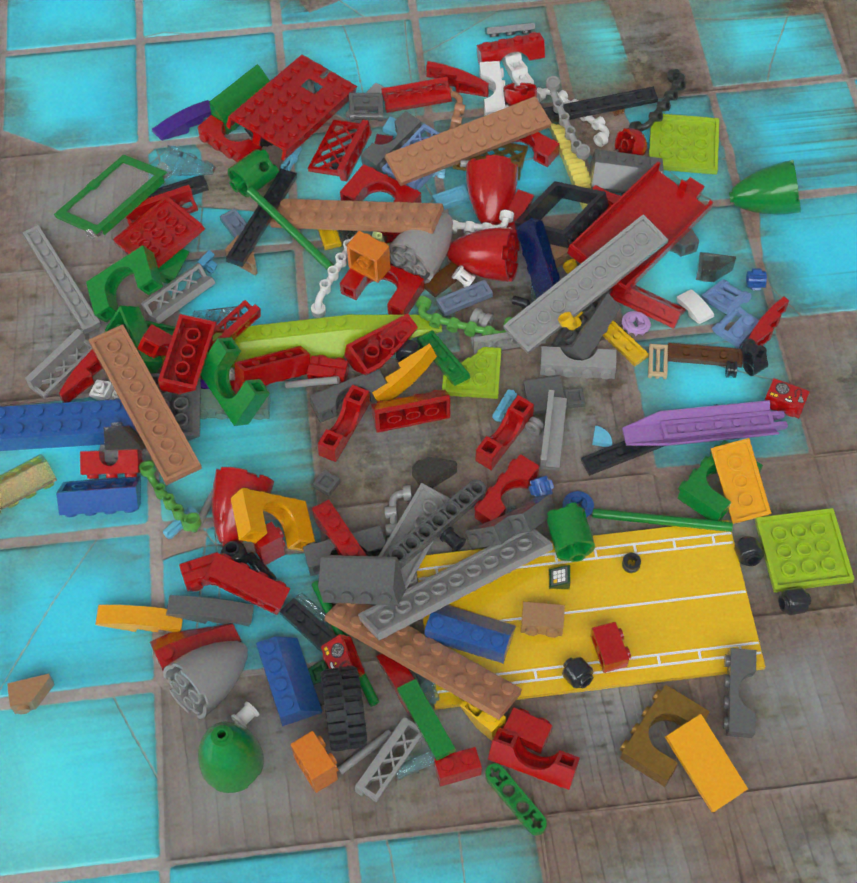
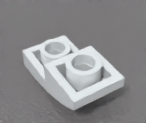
(696, 306)
(103, 391)

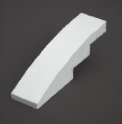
(516, 68)

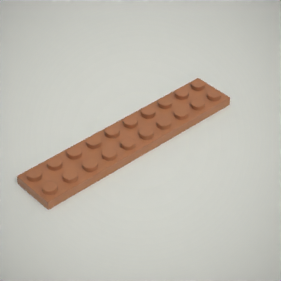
(467, 141)
(360, 215)
(145, 405)
(432, 661)

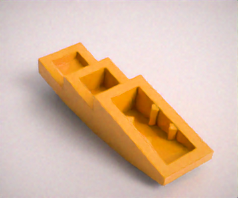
(410, 370)
(136, 617)

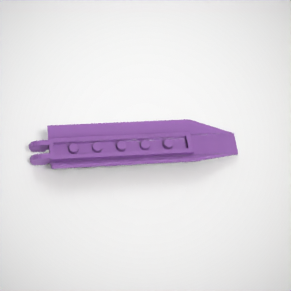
(705, 424)

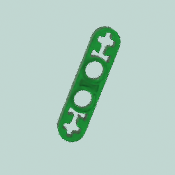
(517, 797)

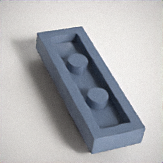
(464, 298)

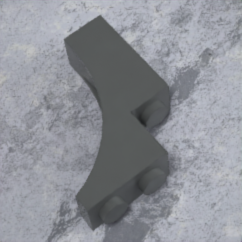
(515, 522)

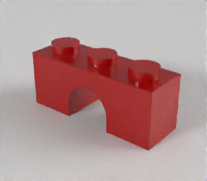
(94, 464)

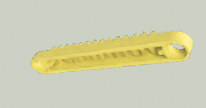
(574, 166)

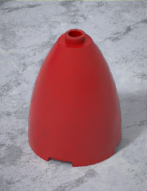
(491, 186)
(487, 253)
(227, 484)

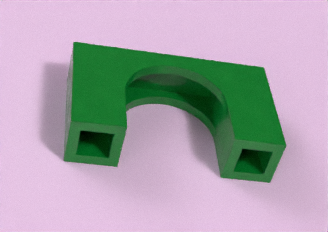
(104, 285)
(215, 372)
(700, 496)

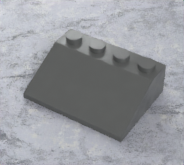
(185, 408)

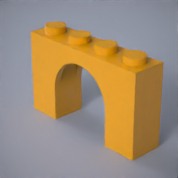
(290, 512)

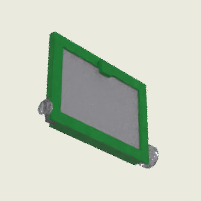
(113, 195)

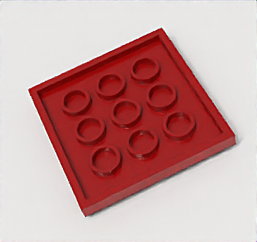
(162, 230)

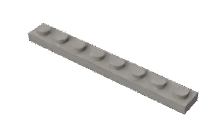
(61, 279)

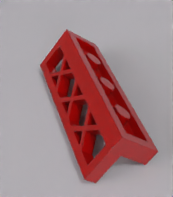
(417, 95)
(180, 196)
(650, 305)
(241, 323)

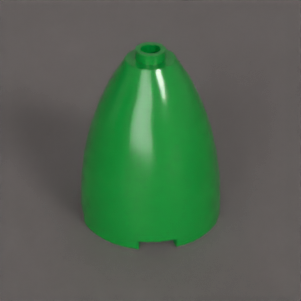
(769, 190)
(230, 757)

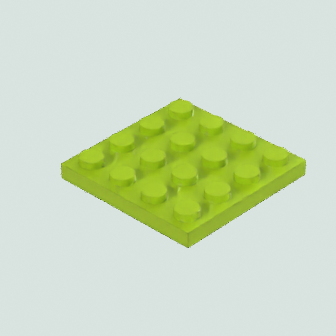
(686, 143)
(804, 550)

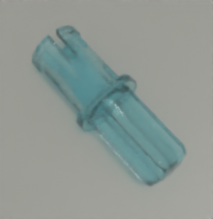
(428, 689)
(415, 765)

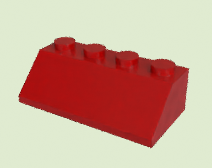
(186, 354)
(411, 410)

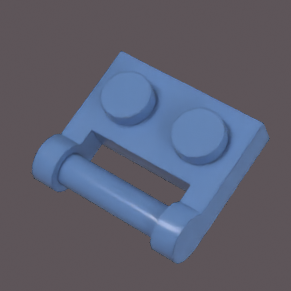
(723, 300)
(739, 331)

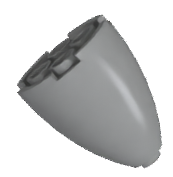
(421, 251)
(206, 675)

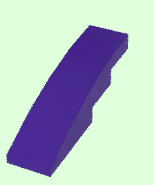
(182, 121)

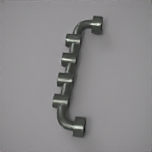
(678, 83)

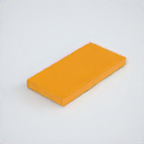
(741, 480)
(706, 763)

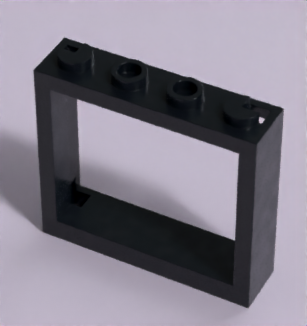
(596, 202)

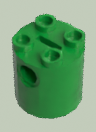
(252, 171)
(570, 533)

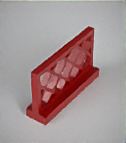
(352, 151)

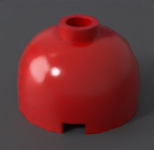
(522, 92)
(631, 142)

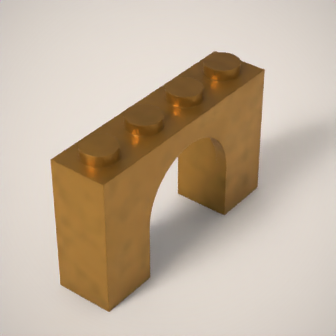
(640, 752)

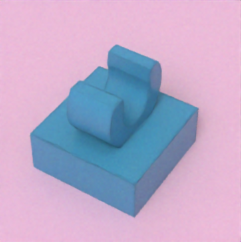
(207, 262)

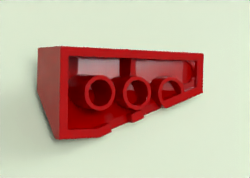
(380, 345)
(176, 644)

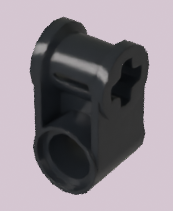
(753, 357)

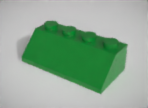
(237, 94)
(136, 327)

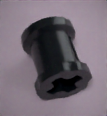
(452, 539)

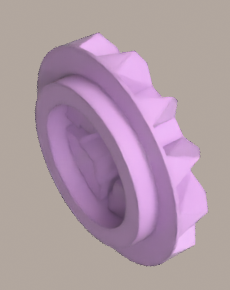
(641, 319)

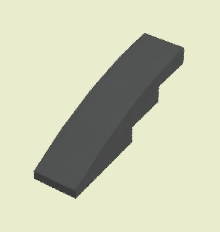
(209, 609)

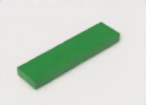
(445, 359)
(426, 720)

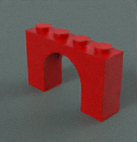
(369, 181)
(407, 293)

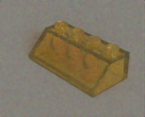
(25, 481)

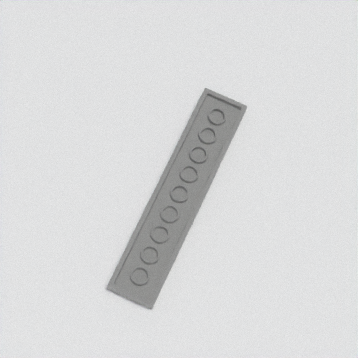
(585, 283)
(455, 583)

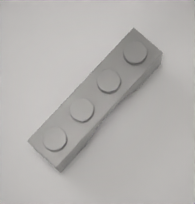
(556, 363)

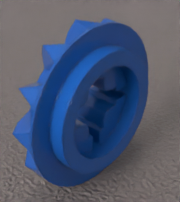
(578, 497)

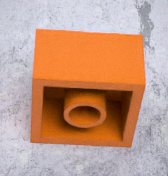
(368, 256)
(314, 761)

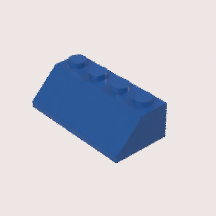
(99, 495)
(470, 632)
(288, 679)

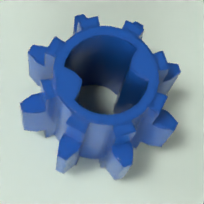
(756, 279)
(541, 486)

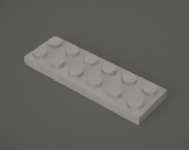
(420, 507)

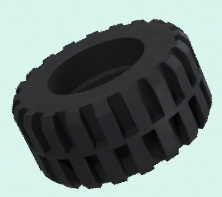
(344, 708)

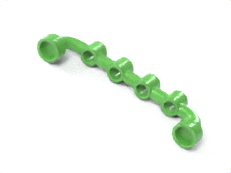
(470, 328)
(190, 521)

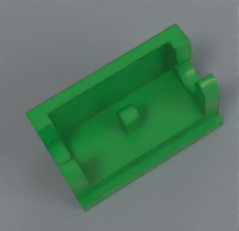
(172, 267)

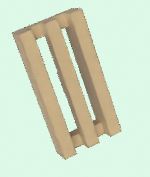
(657, 373)

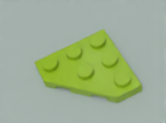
(484, 375)

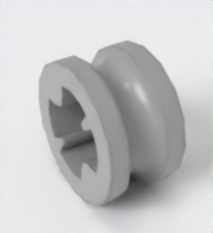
(534, 426)

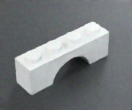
(493, 75)

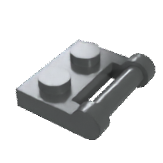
(365, 101)

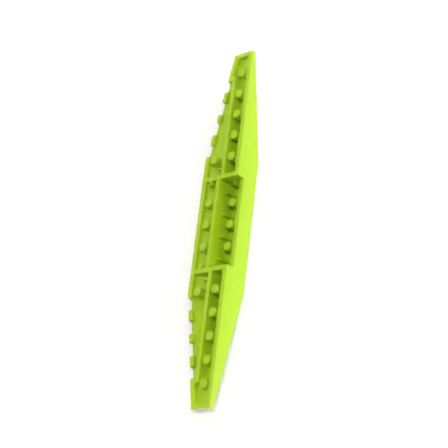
(317, 336)

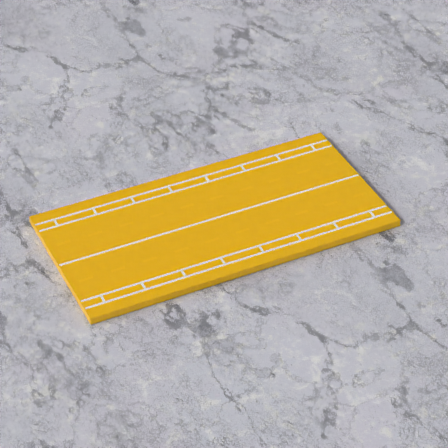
(674, 611)

